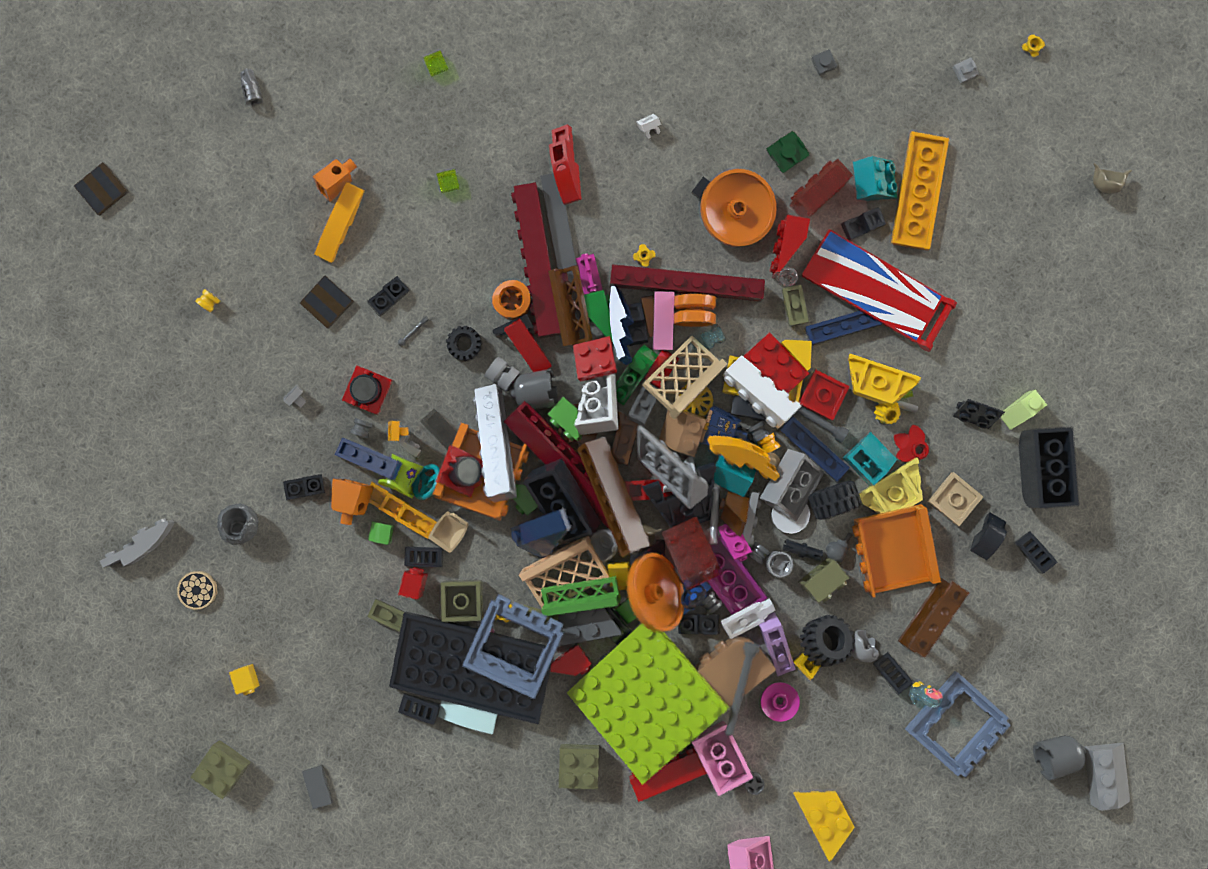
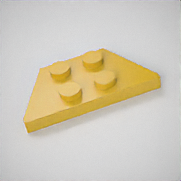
(879, 381)
(826, 818)

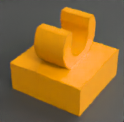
(395, 431)

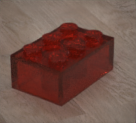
(820, 188)
(691, 553)

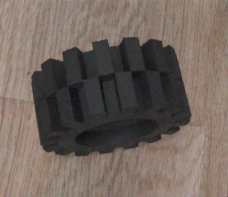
(458, 333)

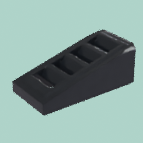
(499, 331)
(1040, 548)
(439, 556)
(898, 690)
(428, 704)

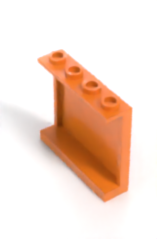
(467, 440)
(896, 549)

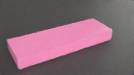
(663, 320)

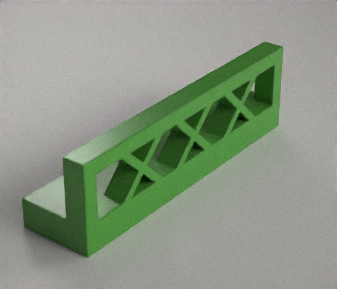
(583, 603)

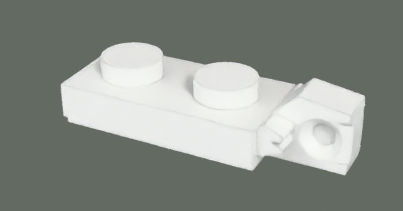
(747, 618)

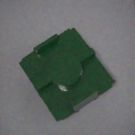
(787, 151)

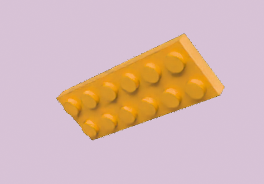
(919, 191)

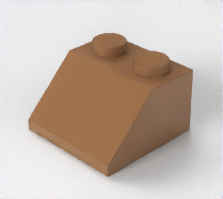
(683, 432)

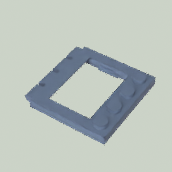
(501, 670)
(985, 736)

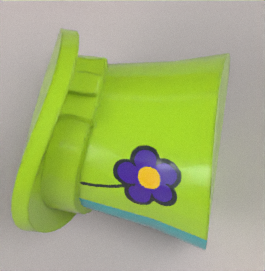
(405, 478)

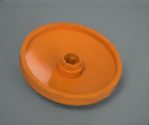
(738, 207)
(655, 592)

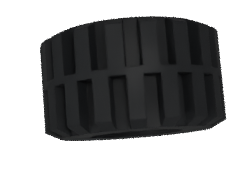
(835, 500)
(840, 637)

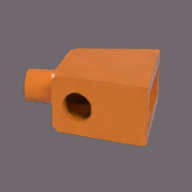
(333, 178)
(350, 498)

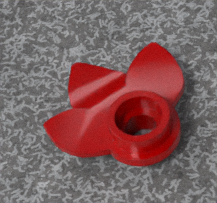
(909, 442)

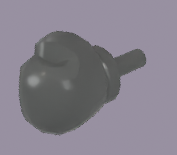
(838, 549)

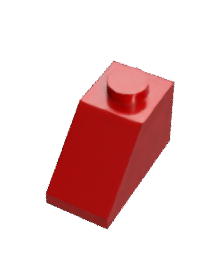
(572, 662)

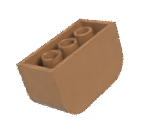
(724, 667)

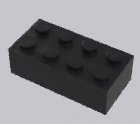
(555, 490)

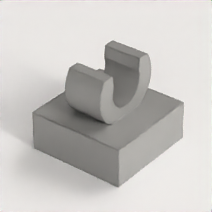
(965, 70)
(295, 396)

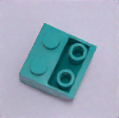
(875, 179)
(870, 459)
(733, 477)

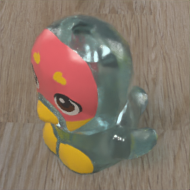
(926, 694)

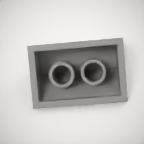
(796, 482)
(1107, 776)

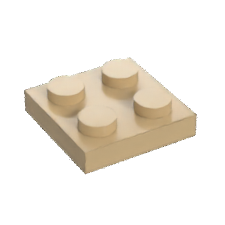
(955, 499)

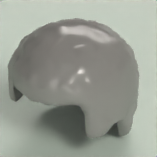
(603, 544)
(864, 647)

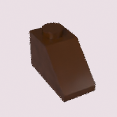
(734, 511)

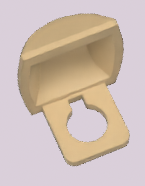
(448, 531)

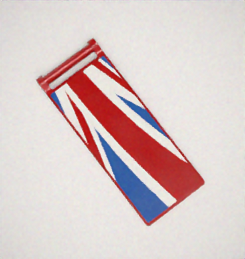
(877, 289)

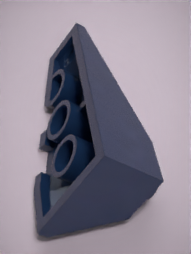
(541, 534)

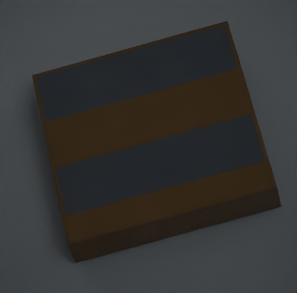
(101, 189)
(326, 302)

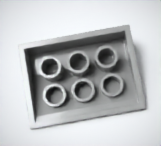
(670, 469)

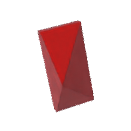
(662, 357)

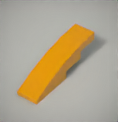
(339, 222)
(401, 511)

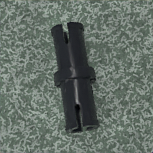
(802, 550)

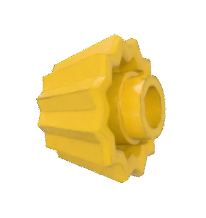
(887, 414)

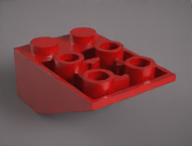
(791, 233)

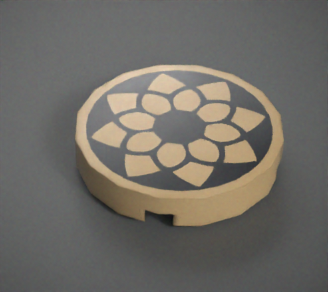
(197, 590)

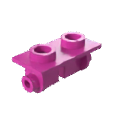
(589, 273)
(737, 545)

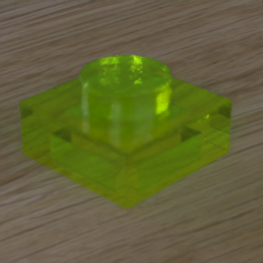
(435, 63)
(448, 181)

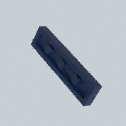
(840, 327)
(814, 449)
(368, 458)

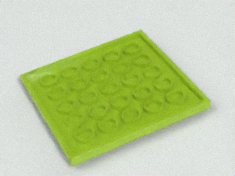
(647, 701)

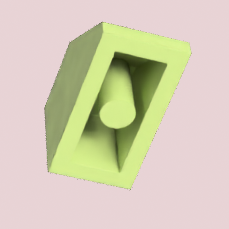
(1023, 409)

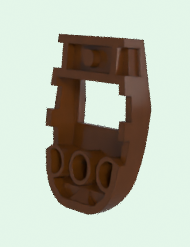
(623, 440)

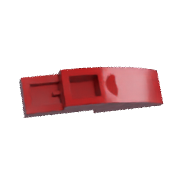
(563, 165)

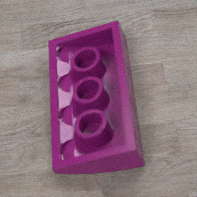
(736, 585)

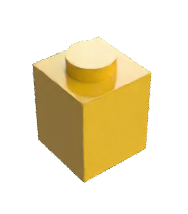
(244, 680)

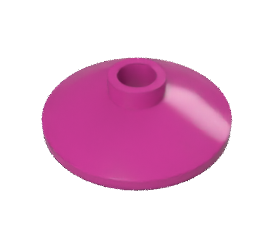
(787, 708)

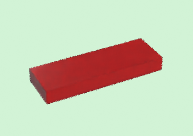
(527, 346)

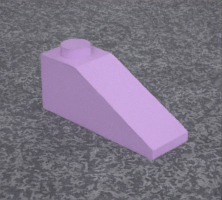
(776, 644)

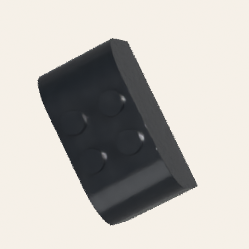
(1048, 467)

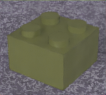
(824, 580)
(461, 600)
(578, 766)
(220, 769)

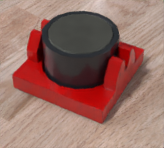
(366, 390)
(460, 473)

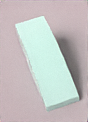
(468, 717)

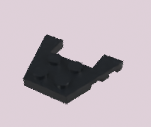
(673, 509)

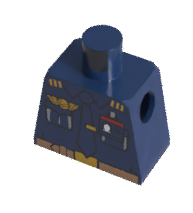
(721, 424)

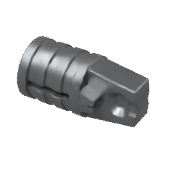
(250, 88)

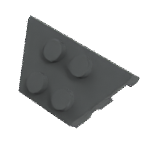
(587, 626)

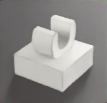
(649, 123)

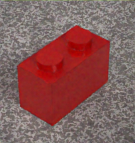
(413, 583)

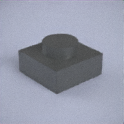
(824, 62)

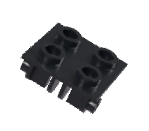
(977, 413)

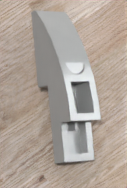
(142, 544)

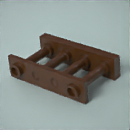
(933, 617)

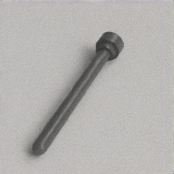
(838, 432)
(750, 651)

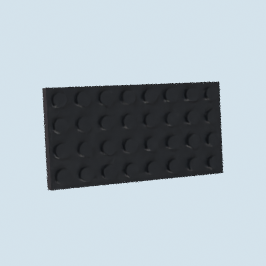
(432, 660)

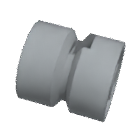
(502, 374)
(778, 563)

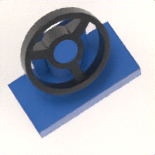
(694, 596)

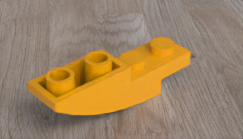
(740, 452)

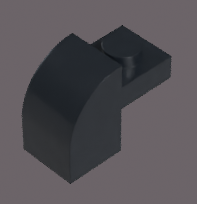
(990, 537)

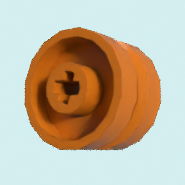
(694, 310)

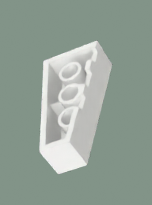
(760, 392)
(598, 406)

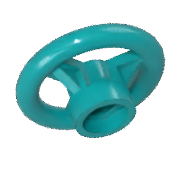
(428, 483)

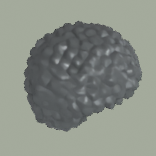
(237, 524)

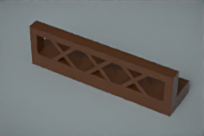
(567, 307)

